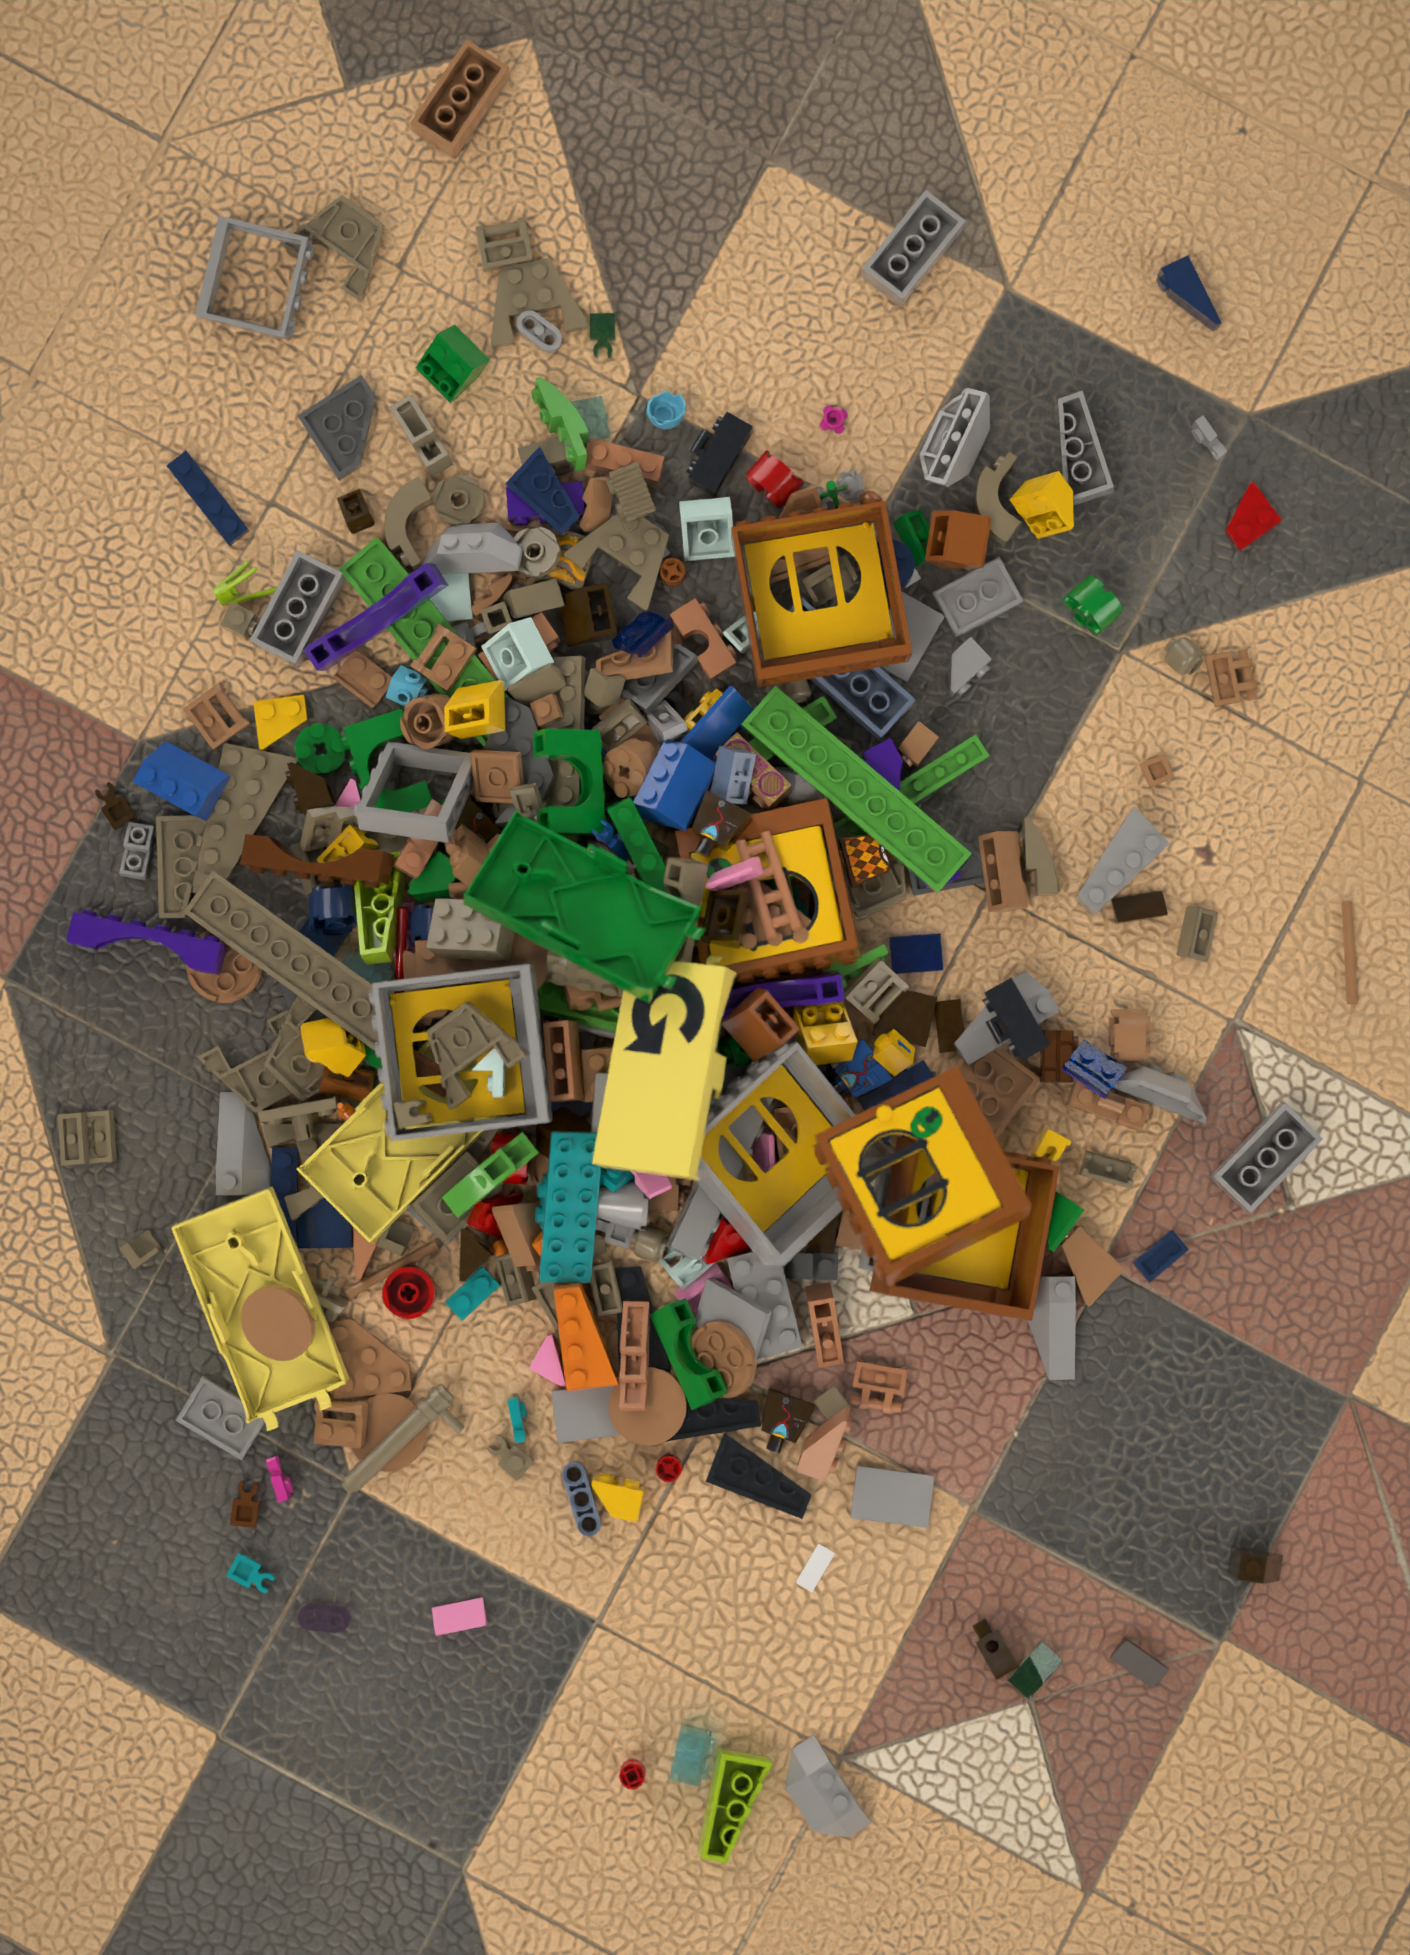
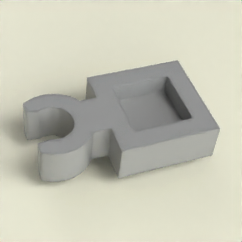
(1205, 434)

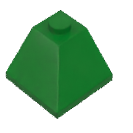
(1062, 1219)

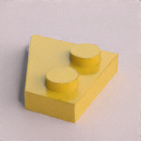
(706, 703)
(278, 717)

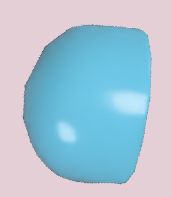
(666, 410)

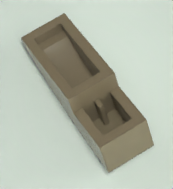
(421, 435)
(1038, 859)

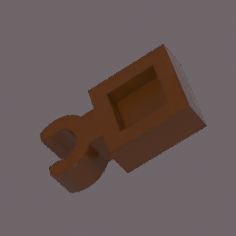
(245, 1510)

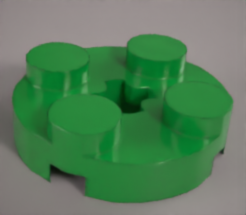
(318, 734)

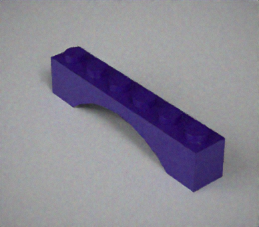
(402, 600)
(888, 763)
(95, 933)
(793, 991)

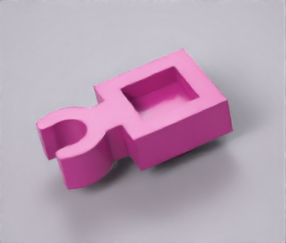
(281, 1485)

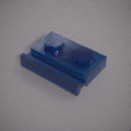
(642, 633)
(916, 953)
(1094, 1068)

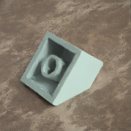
(706, 528)
(516, 651)

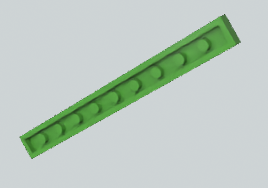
(920, 785)

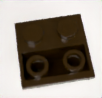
(588, 615)
(310, 789)

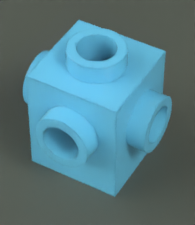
(406, 686)

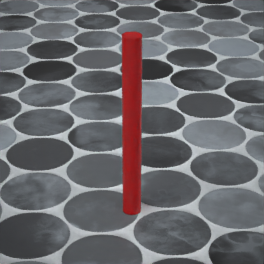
(401, 936)

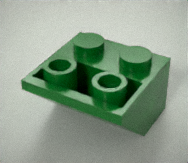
(452, 363)
(434, 880)

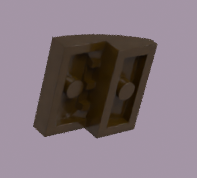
(909, 1015)

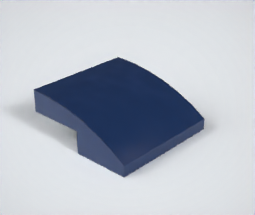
(324, 1228)

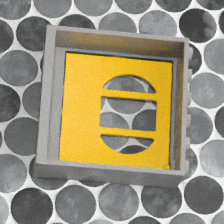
(496, 1003)
(794, 1196)

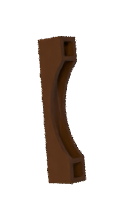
(363, 865)

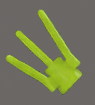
(227, 590)

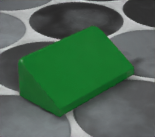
(914, 533)

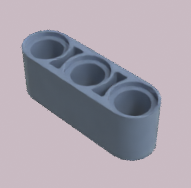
(581, 1511)

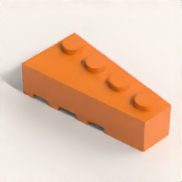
(582, 1346)

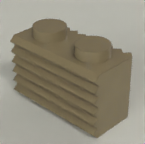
(631, 493)

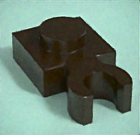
(116, 809)

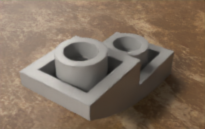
(137, 851)

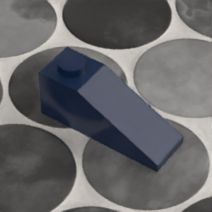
(1186, 290)

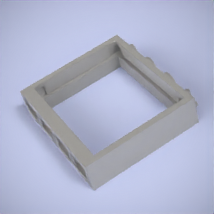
(215, 266)
(412, 824)

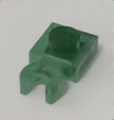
(602, 330)

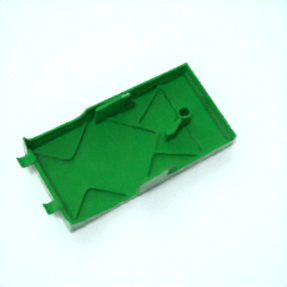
(583, 907)

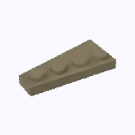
(177, 857)

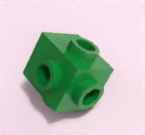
(733, 1051)

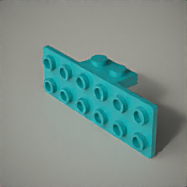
(568, 1208)

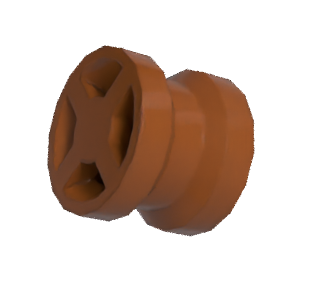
(674, 567)

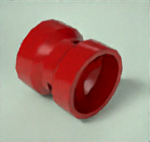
(668, 1472)
(634, 1769)

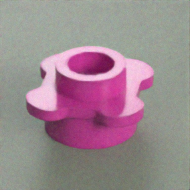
(839, 415)

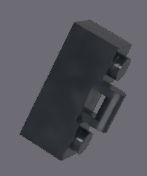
(727, 444)
(1022, 1026)

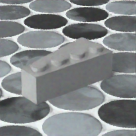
(1081, 452)
(1126, 855)

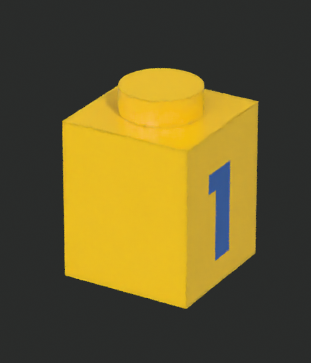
(893, 1052)

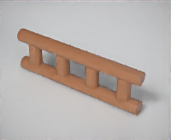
(783, 889)

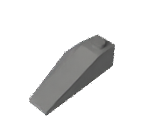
(977, 1038)
(241, 1154)
(1055, 1325)

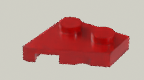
(1251, 518)
(482, 1215)
(725, 1243)

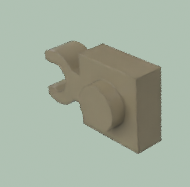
(513, 1460)

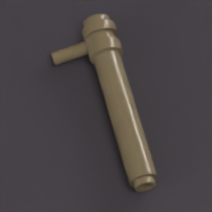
(426, 1410)

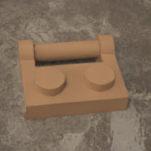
(450, 662)
(210, 722)
(340, 1431)

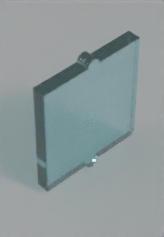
(594, 417)

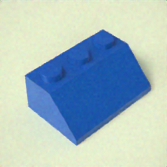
(719, 723)
(182, 780)
(674, 785)

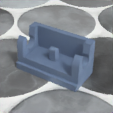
(733, 774)

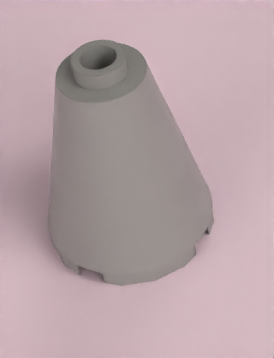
(625, 1206)

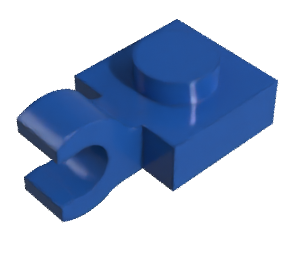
(614, 843)

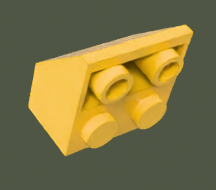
(1045, 504)
(476, 710)
(825, 1032)
(332, 1046)
(619, 1498)

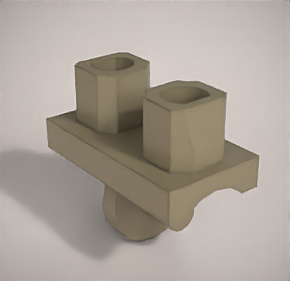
(330, 1298)

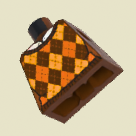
(864, 859)

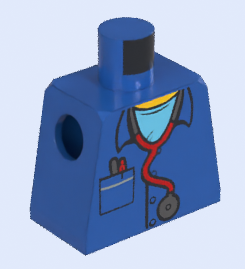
(861, 1073)

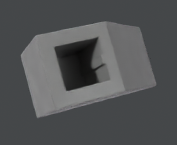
(965, 664)

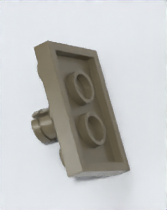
(301, 1115)
(433, 1208)

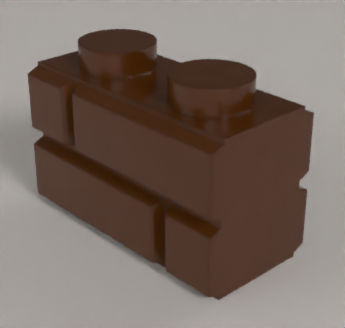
(1053, 1057)

